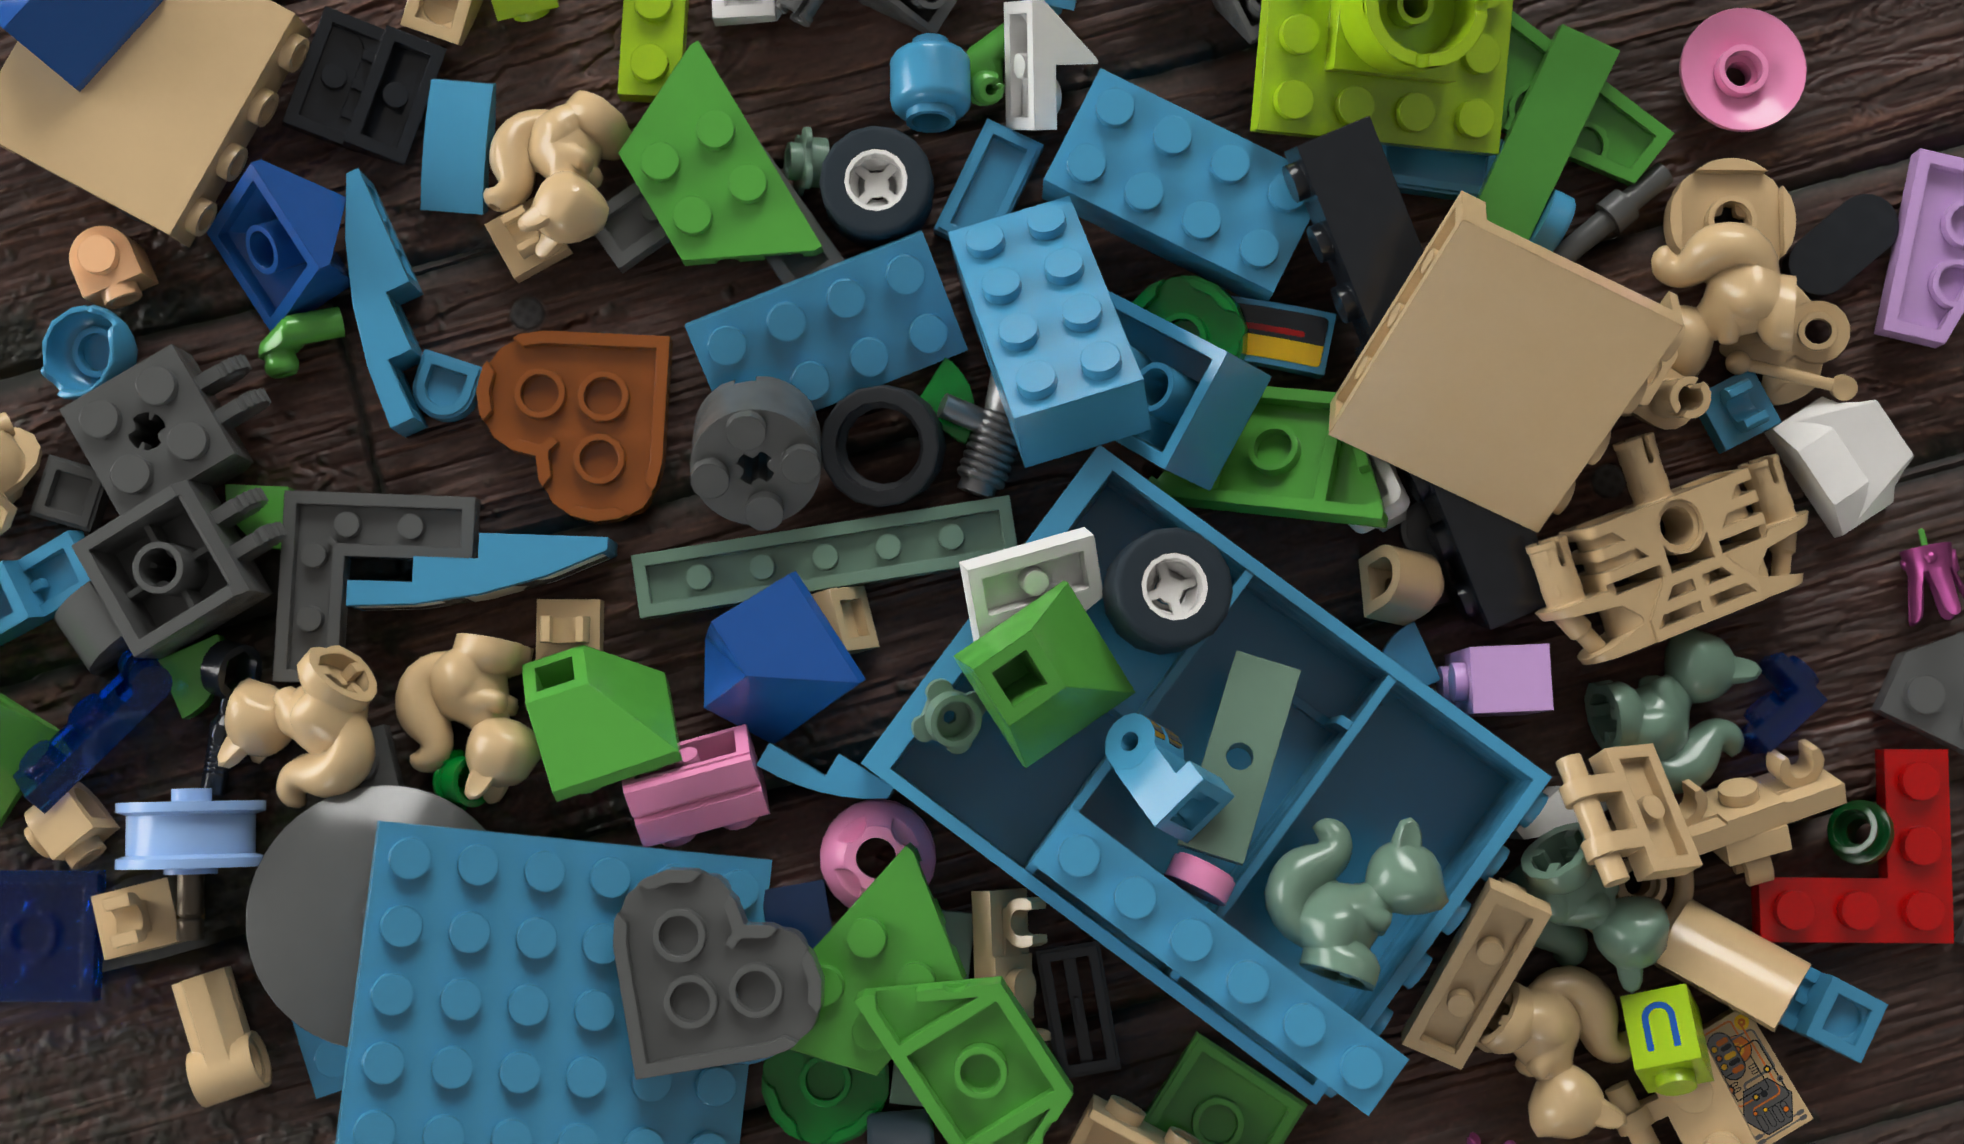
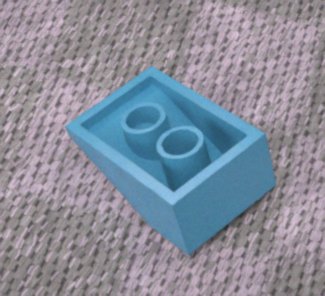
(1193, 395)

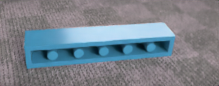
(1219, 960)

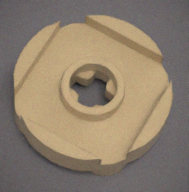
(1733, 185)

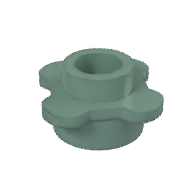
(804, 160)
(967, 719)

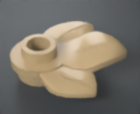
(1804, 354)

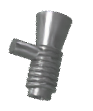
(990, 444)

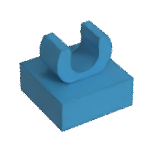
(1738, 411)

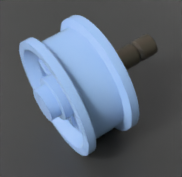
(190, 840)

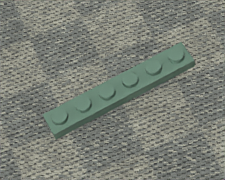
(822, 555)

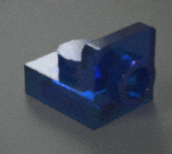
(1777, 716)

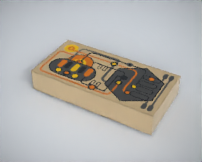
(1755, 1077)

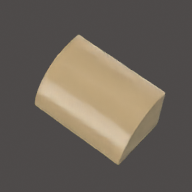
(1732, 964)

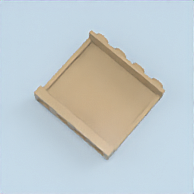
(164, 113)
(1502, 368)

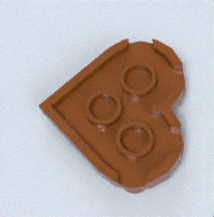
(587, 413)

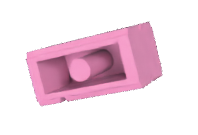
(705, 791)

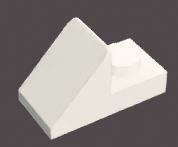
(1033, 47)

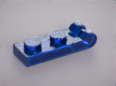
(92, 730)

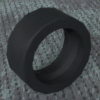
(836, 457)

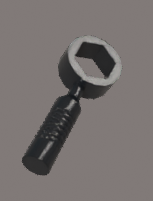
(213, 678)

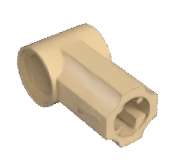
(224, 1053)

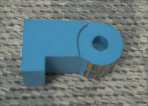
(1152, 767)

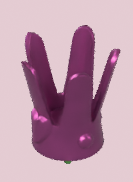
(1940, 567)

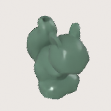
(1658, 711)
(1342, 920)
(1625, 929)

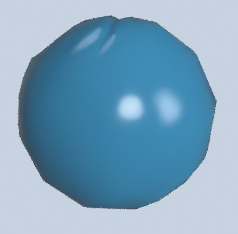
(86, 350)

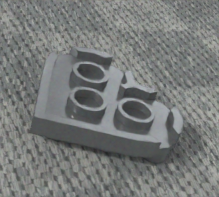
(705, 980)

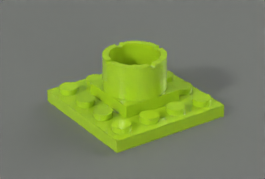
(1415, 66)

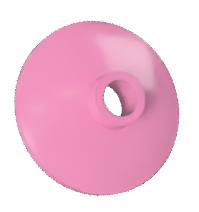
(1757, 47)

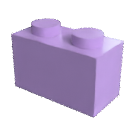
(1498, 680)

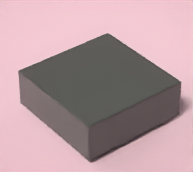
(70, 495)

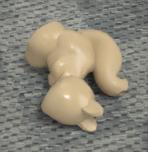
(566, 150)
(1740, 294)
(473, 690)
(321, 715)
(1543, 1030)

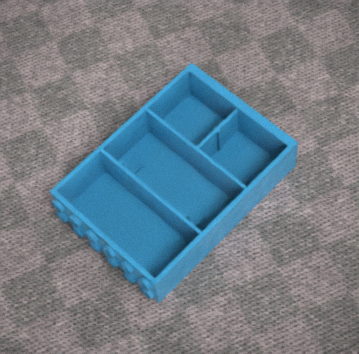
(1333, 761)

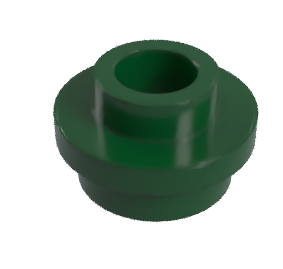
(1844, 825)

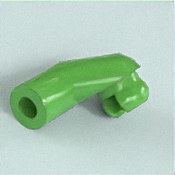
(987, 68)
(291, 335)

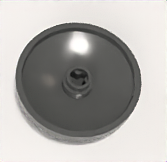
(313, 897)

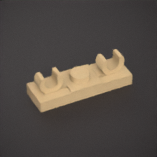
(1758, 804)
(1004, 941)
(1476, 972)

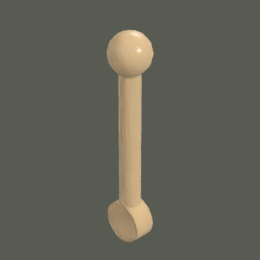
(1841, 386)

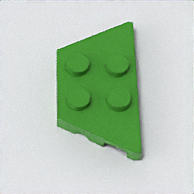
(711, 173)
(1289, 467)
(883, 940)
(970, 1058)

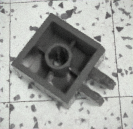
(167, 390)
(214, 569)

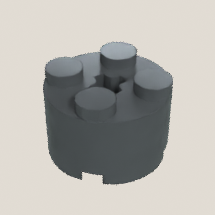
(756, 452)

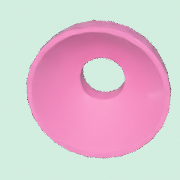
(860, 823)

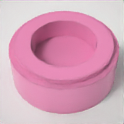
(1200, 878)

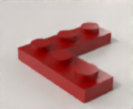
(1914, 883)

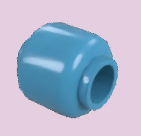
(930, 83)

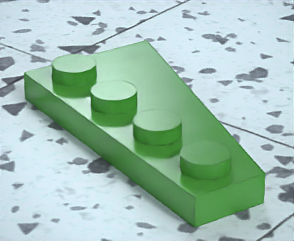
(1618, 134)

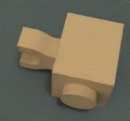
(137, 918)

